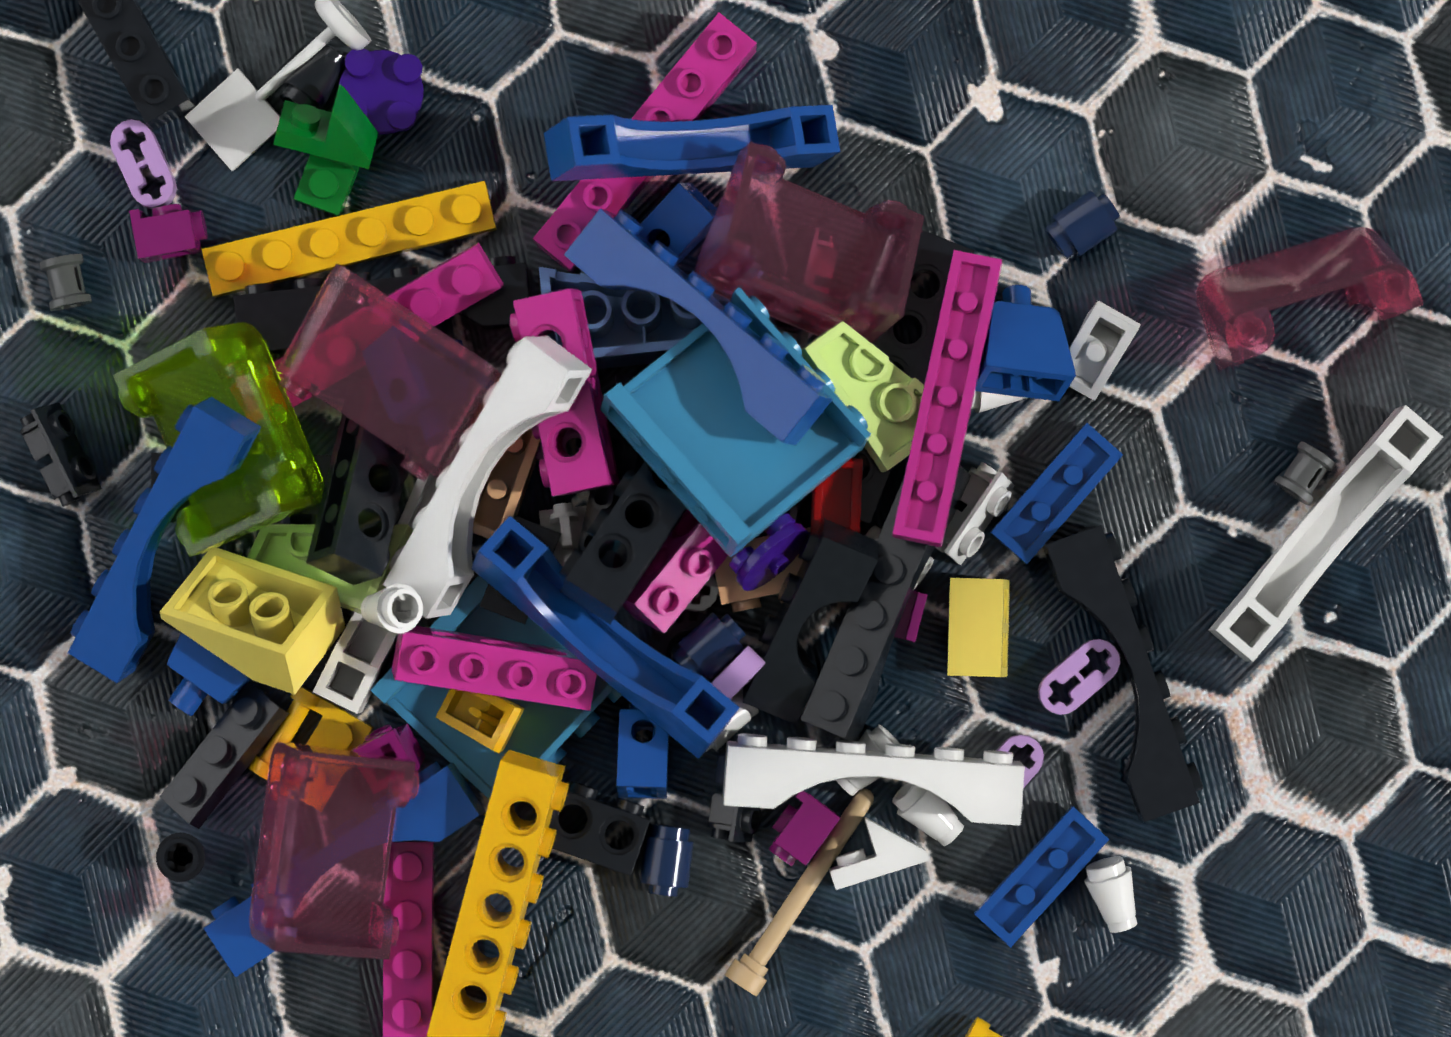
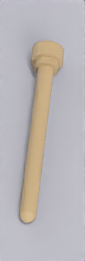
(751, 968)

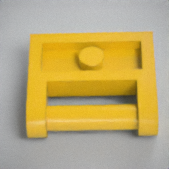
(335, 730)

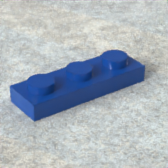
(1056, 493)
(1041, 876)

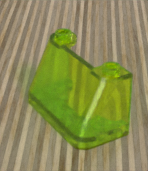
(239, 372)

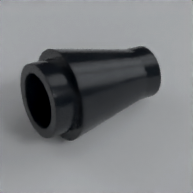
(315, 79)
(170, 863)

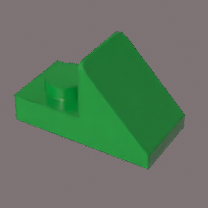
(335, 135)
(326, 184)

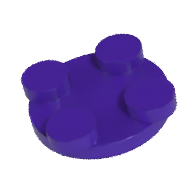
(385, 87)
(772, 557)

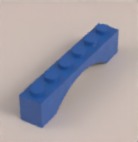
(635, 148)
(771, 387)
(120, 620)
(660, 688)
(437, 811)

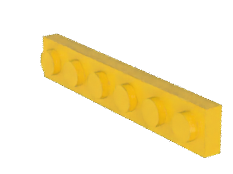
(349, 239)

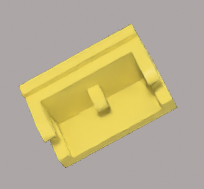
(978, 627)

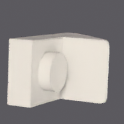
(1100, 347)
(890, 855)

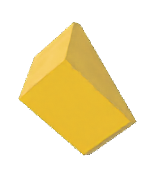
(481, 717)

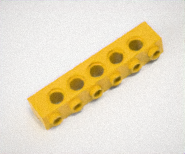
(517, 779)

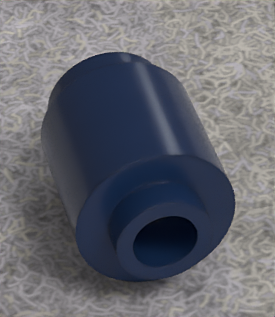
(1082, 224)
(710, 646)
(666, 859)

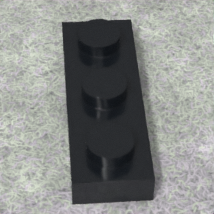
(224, 755)

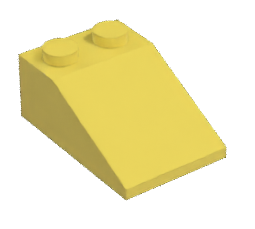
(257, 617)

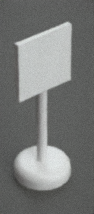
(237, 115)

